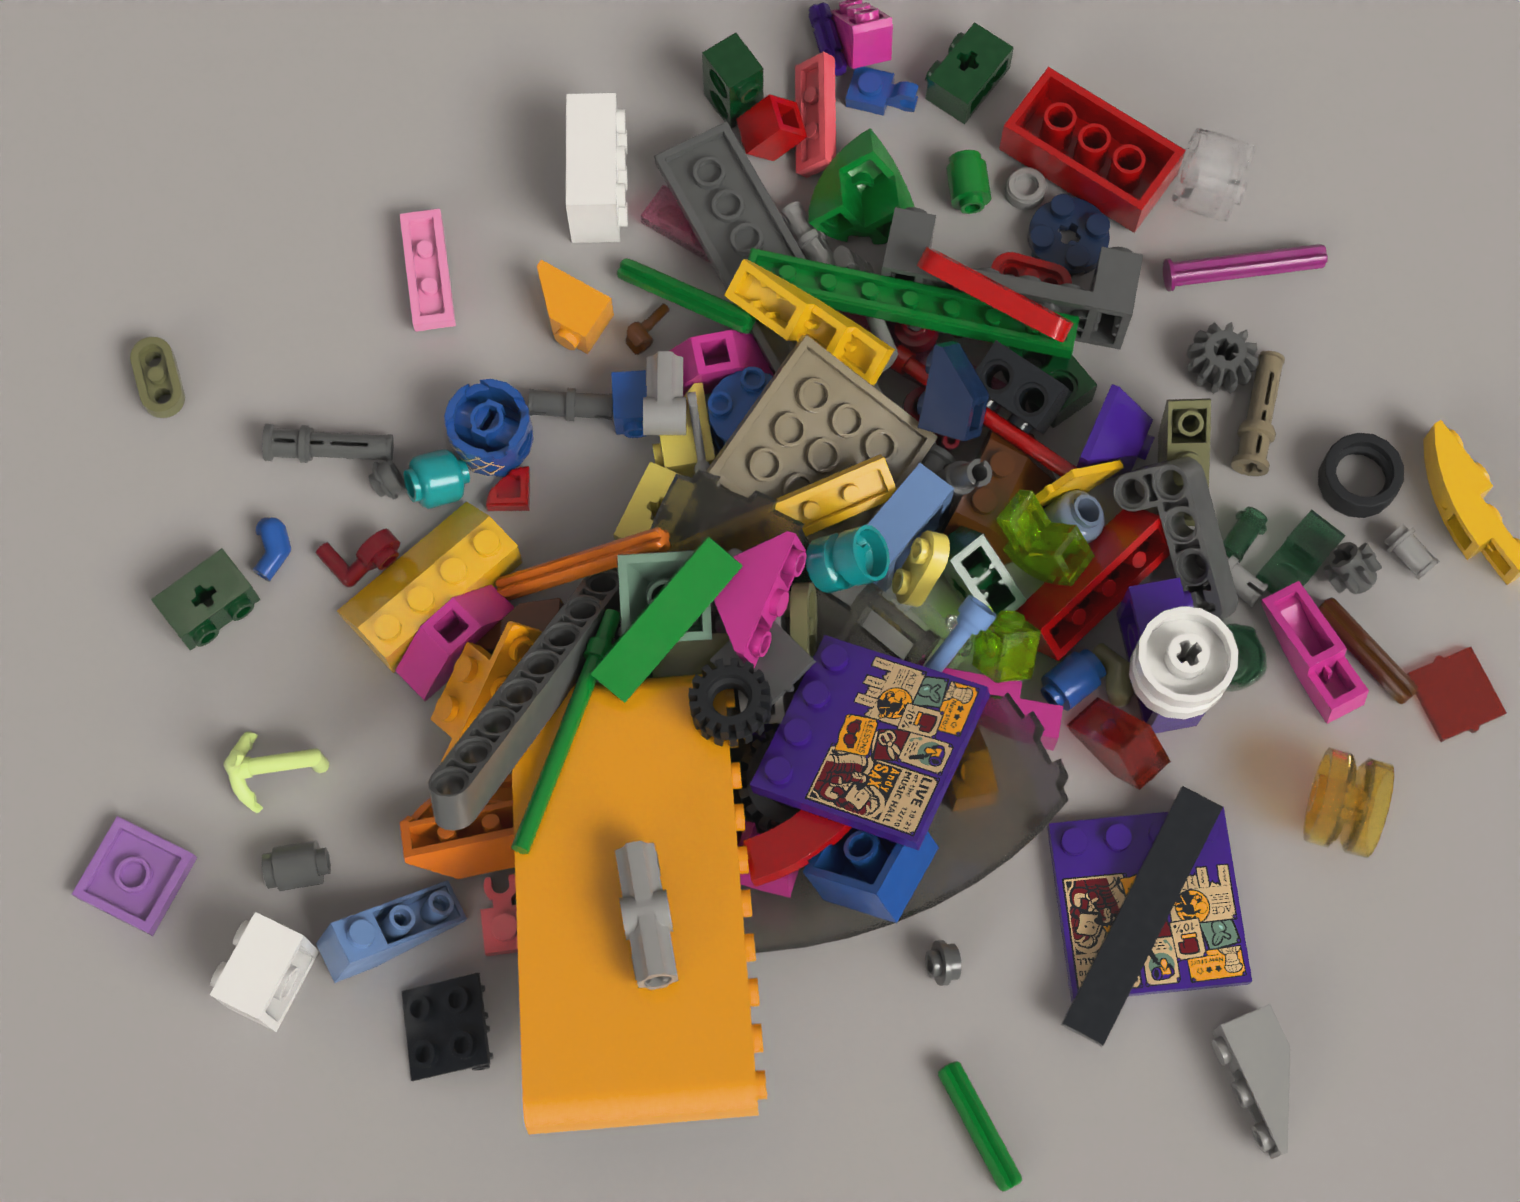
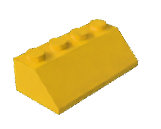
(449, 561)

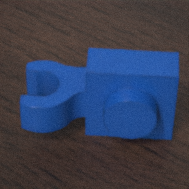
(875, 90)

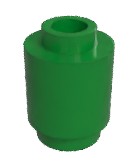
(968, 181)

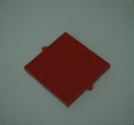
(1456, 694)

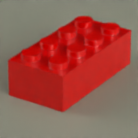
(1091, 149)

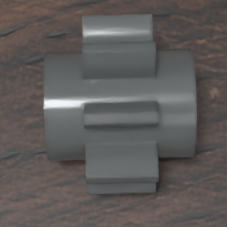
(1352, 567)

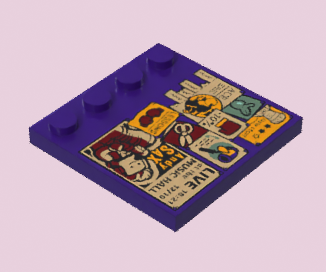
(871, 741)
(1204, 932)

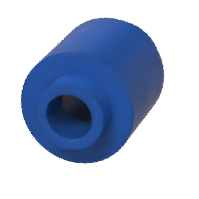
(1072, 679)

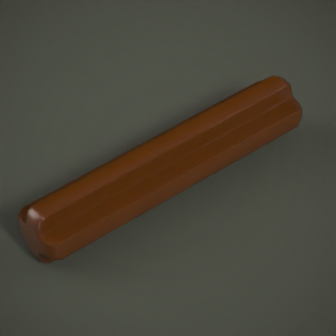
(1368, 652)

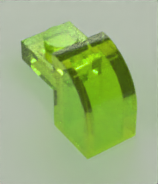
(1041, 547)

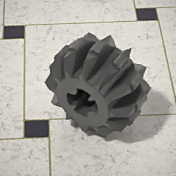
(1215, 368)

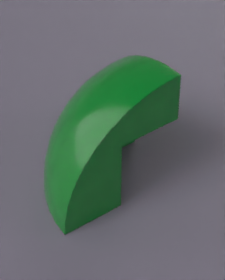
(859, 192)

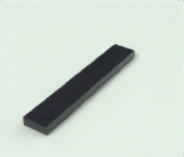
(1141, 916)

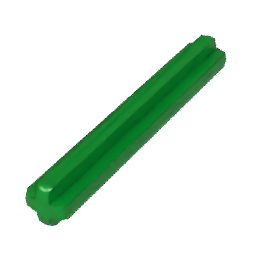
(686, 295)

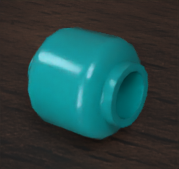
(436, 478)

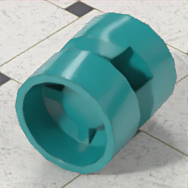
(847, 559)

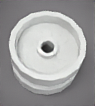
(1207, 666)

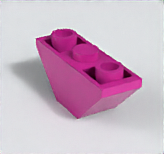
(863, 33)
(716, 356)
(760, 593)
(444, 635)

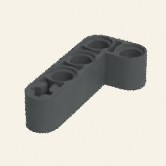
(1181, 540)

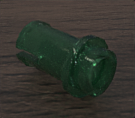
(1244, 532)

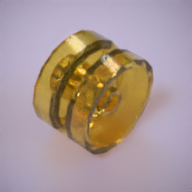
(1348, 802)

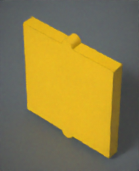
(1080, 479)

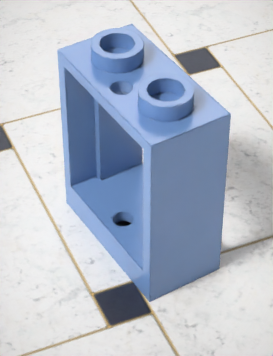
(915, 507)

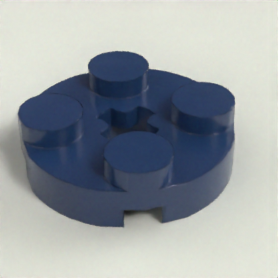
(1070, 214)

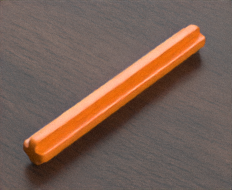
(580, 564)

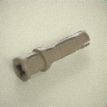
(1257, 431)

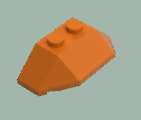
(463, 852)

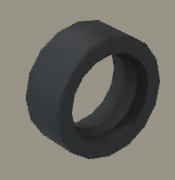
(1374, 448)

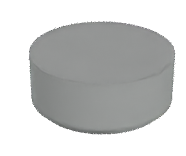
(1025, 188)

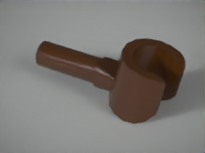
(637, 333)

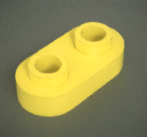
(921, 569)

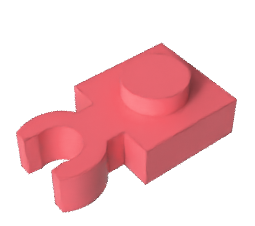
(500, 922)

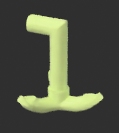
(241, 767)

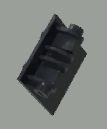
(446, 1027)

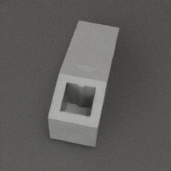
(1261, 1069)

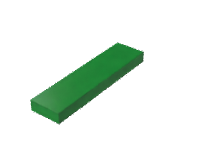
(666, 619)

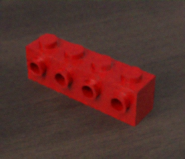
(1124, 557)

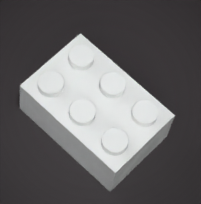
(596, 167)

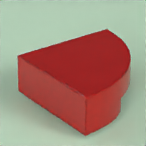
(511, 492)

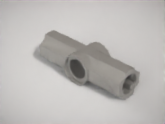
(646, 915)

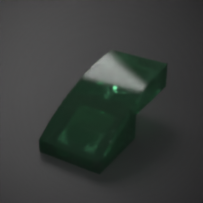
(1301, 553)

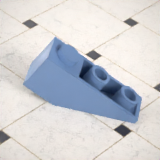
(388, 930)

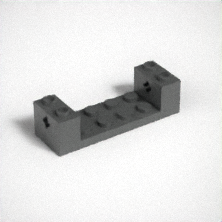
(1102, 310)

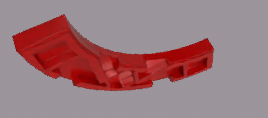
(790, 846)

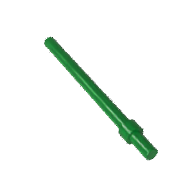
(594, 651)

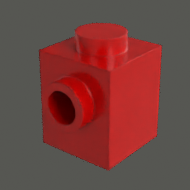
(771, 128)

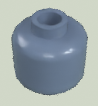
(1078, 509)

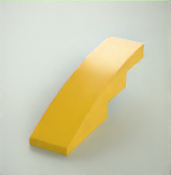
(796, 313)

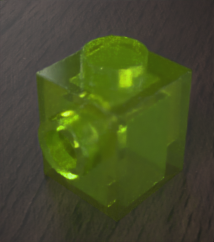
(1007, 648)

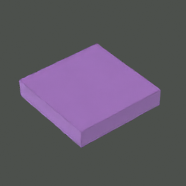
(134, 876)

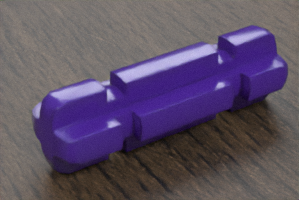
(827, 35)

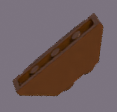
(1010, 473)

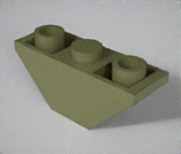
(1186, 433)

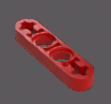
(995, 294)

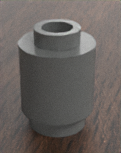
(295, 866)

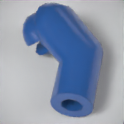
(276, 547)

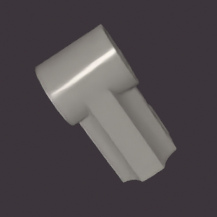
(664, 406)

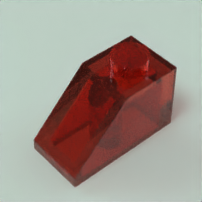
(1120, 742)

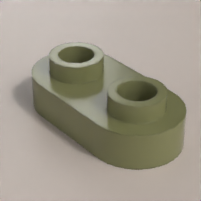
(157, 380)
(803, 615)

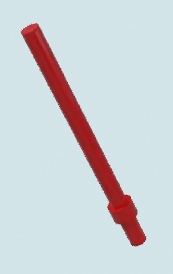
(908, 364)

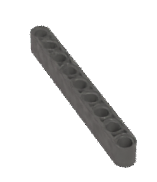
(520, 706)

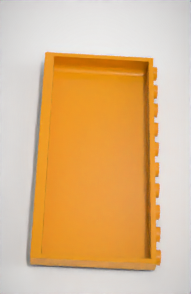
(589, 1037)

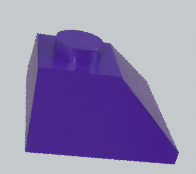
(1118, 433)

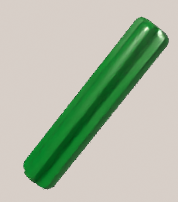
(980, 1126)

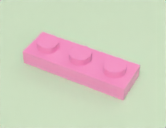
(427, 270)

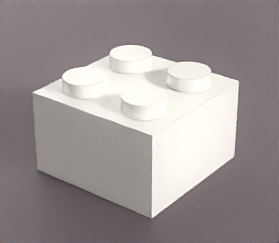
(263, 971)

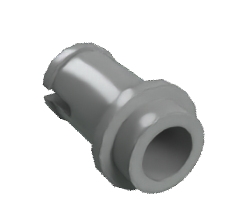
(1411, 551)

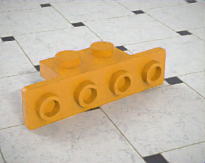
(477, 679)

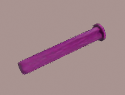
(1243, 265)

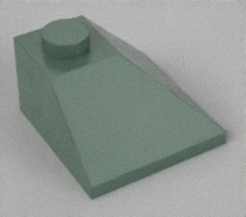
(643, 577)

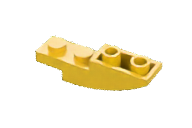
(1459, 492)

